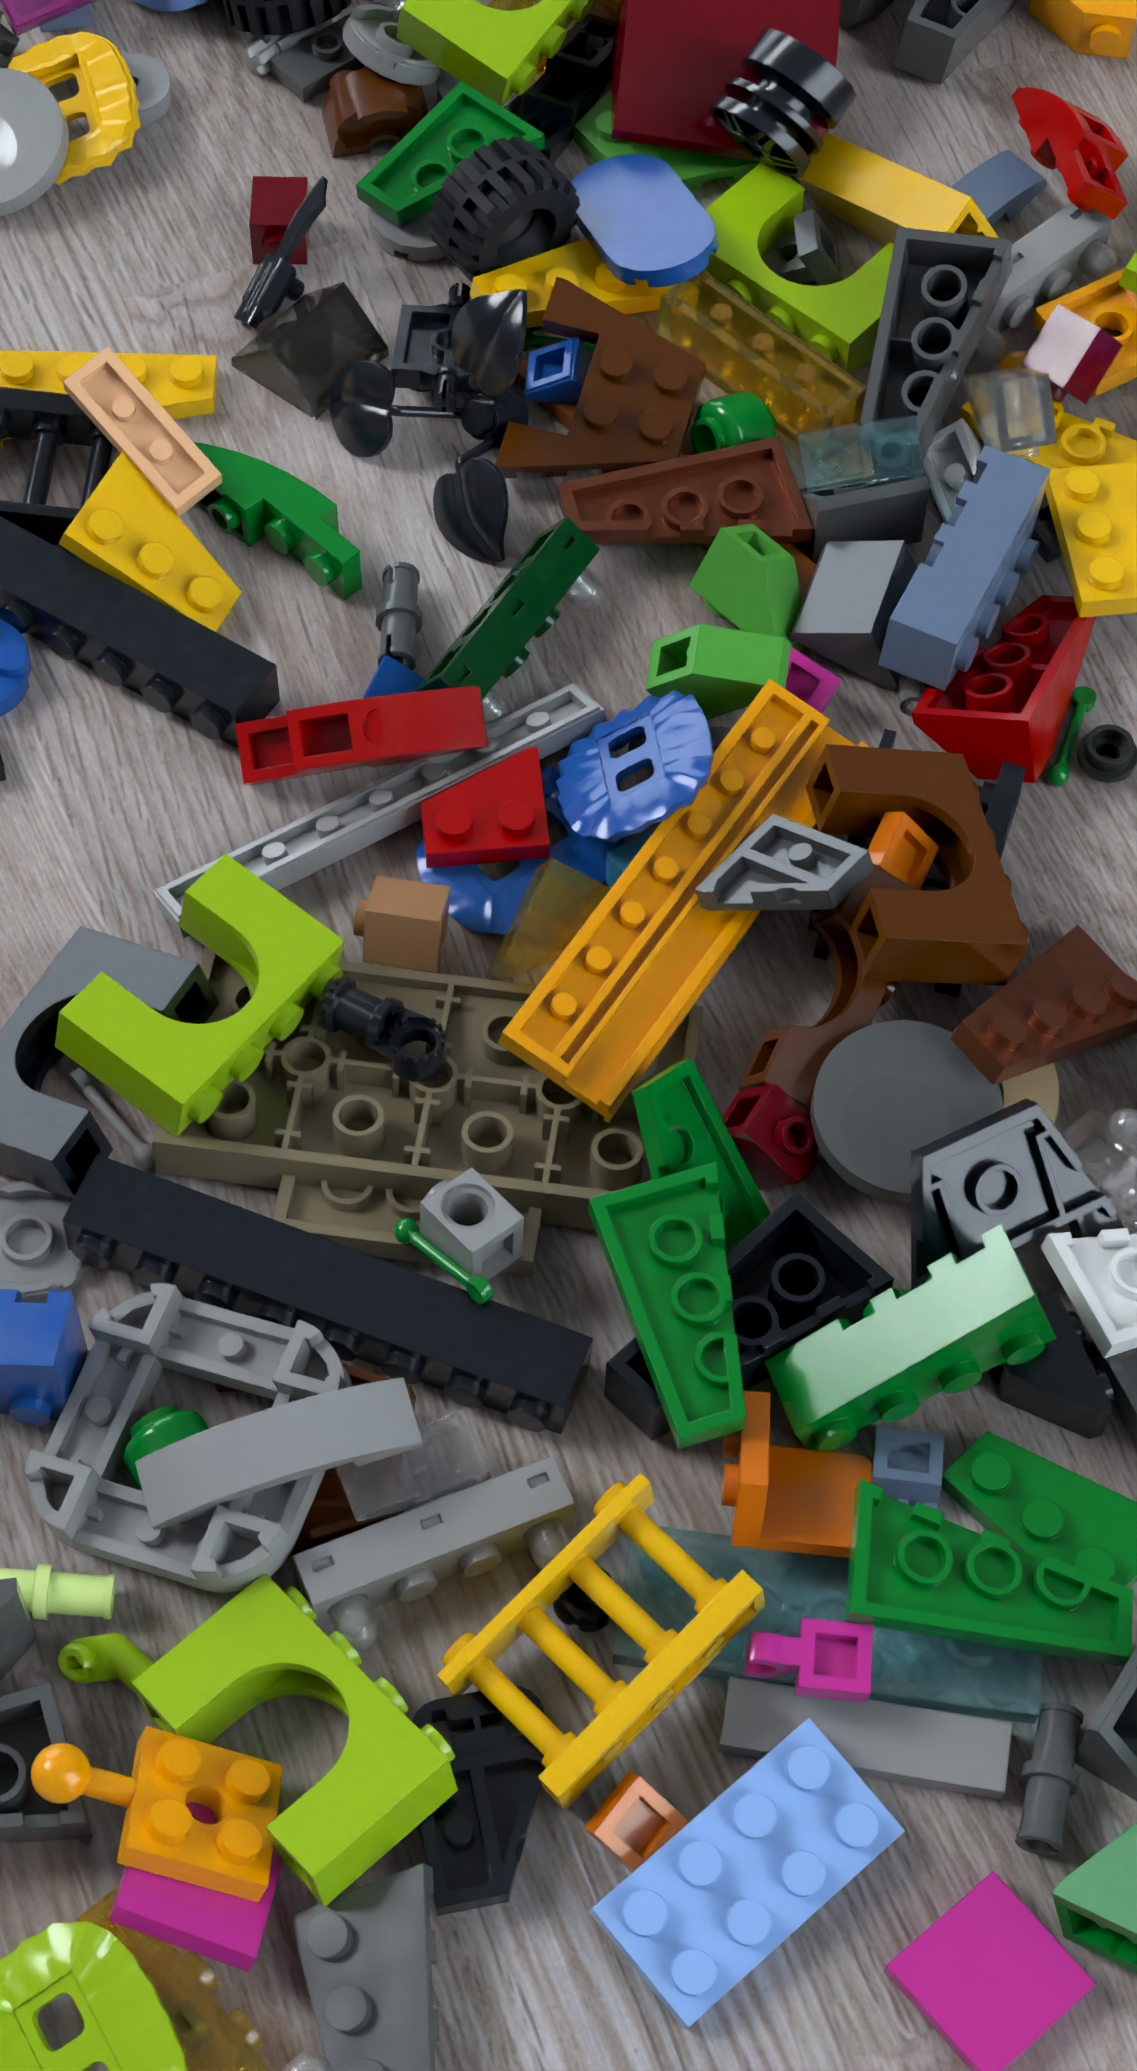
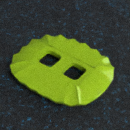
(114, 1995)

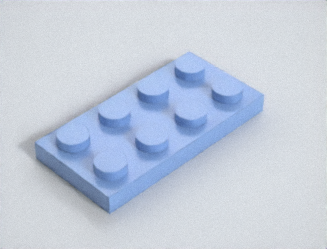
(746, 1872)

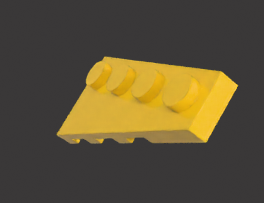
(578, 265)
(178, 382)

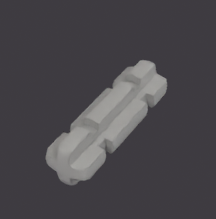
(260, 52)

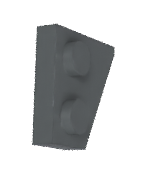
(785, 869)

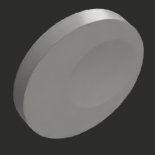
(31, 140)

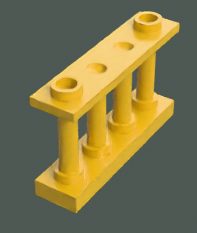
(620, 1708)

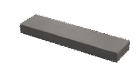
(874, 1737)

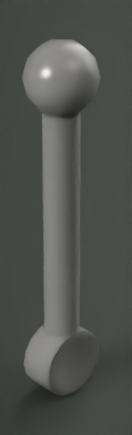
(143, 1153)

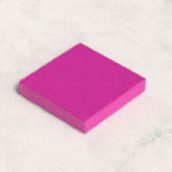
(192, 1915)
(989, 1977)

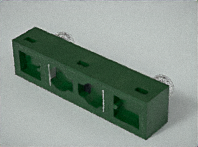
(516, 611)

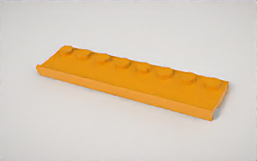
(649, 942)

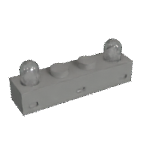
(1044, 267)
(433, 1543)

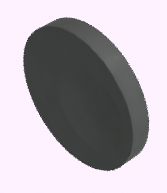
(890, 1095)

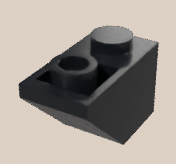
(1060, 1380)

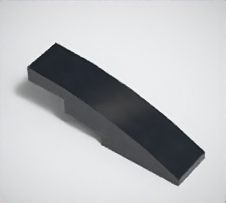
(570, 83)

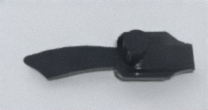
(276, 276)

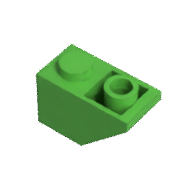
(750, 582)
(717, 666)

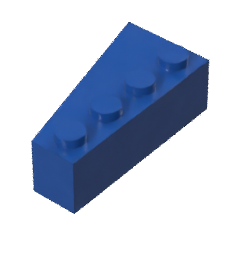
(39, 1355)

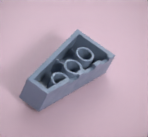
(967, 571)

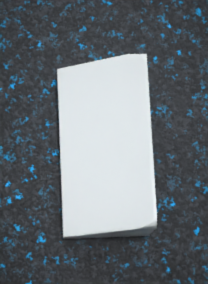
(950, 463)

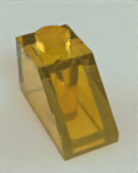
(546, 919)

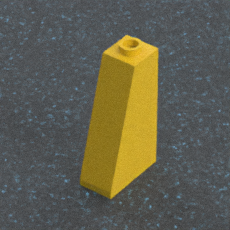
(884, 195)

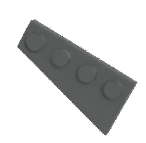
(372, 1973)

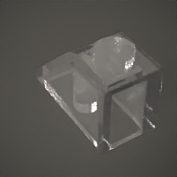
(1013, 409)

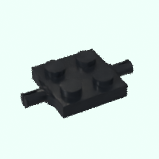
(424, 350)

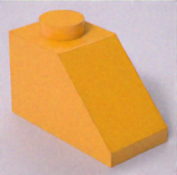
(1089, 25)

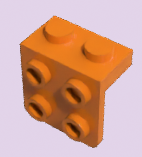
(788, 1494)

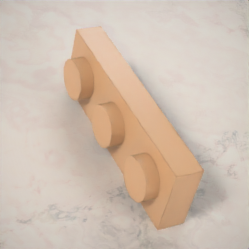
(142, 430)

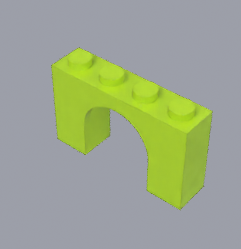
(486, 45)
(831, 318)
(181, 1068)
(270, 1649)

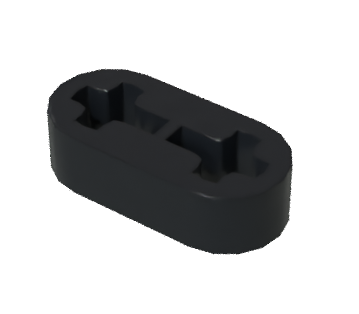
(472, 1712)

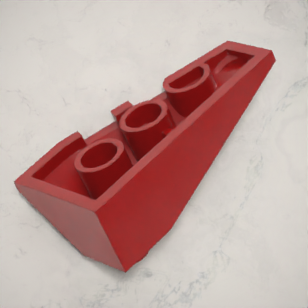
(1012, 693)

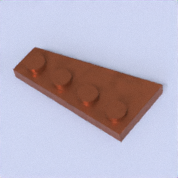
(691, 498)
(1051, 1011)

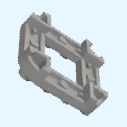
(131, 1347)

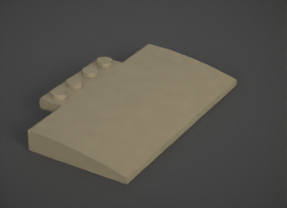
(365, 1146)

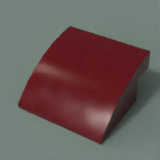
(681, 53)

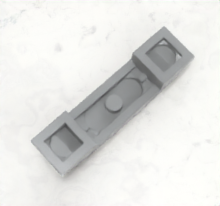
(276, 1448)

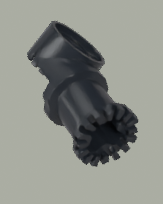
(385, 1028)

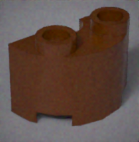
(368, 109)

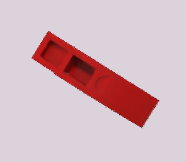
(1077, 145)
(362, 734)

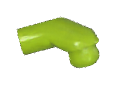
(102, 1659)

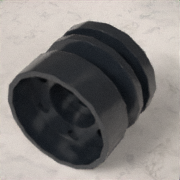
(789, 93)

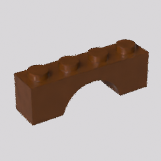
(796, 1053)

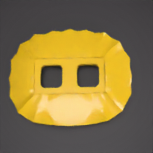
(104, 96)

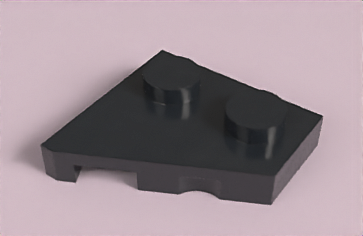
(482, 1828)

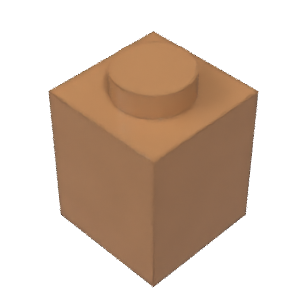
(403, 923)

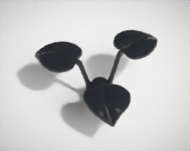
(489, 345)

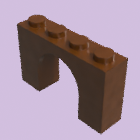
(918, 934)

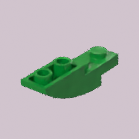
(293, 516)

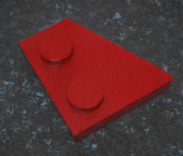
(489, 816)

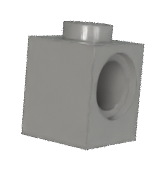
(496, 1227)

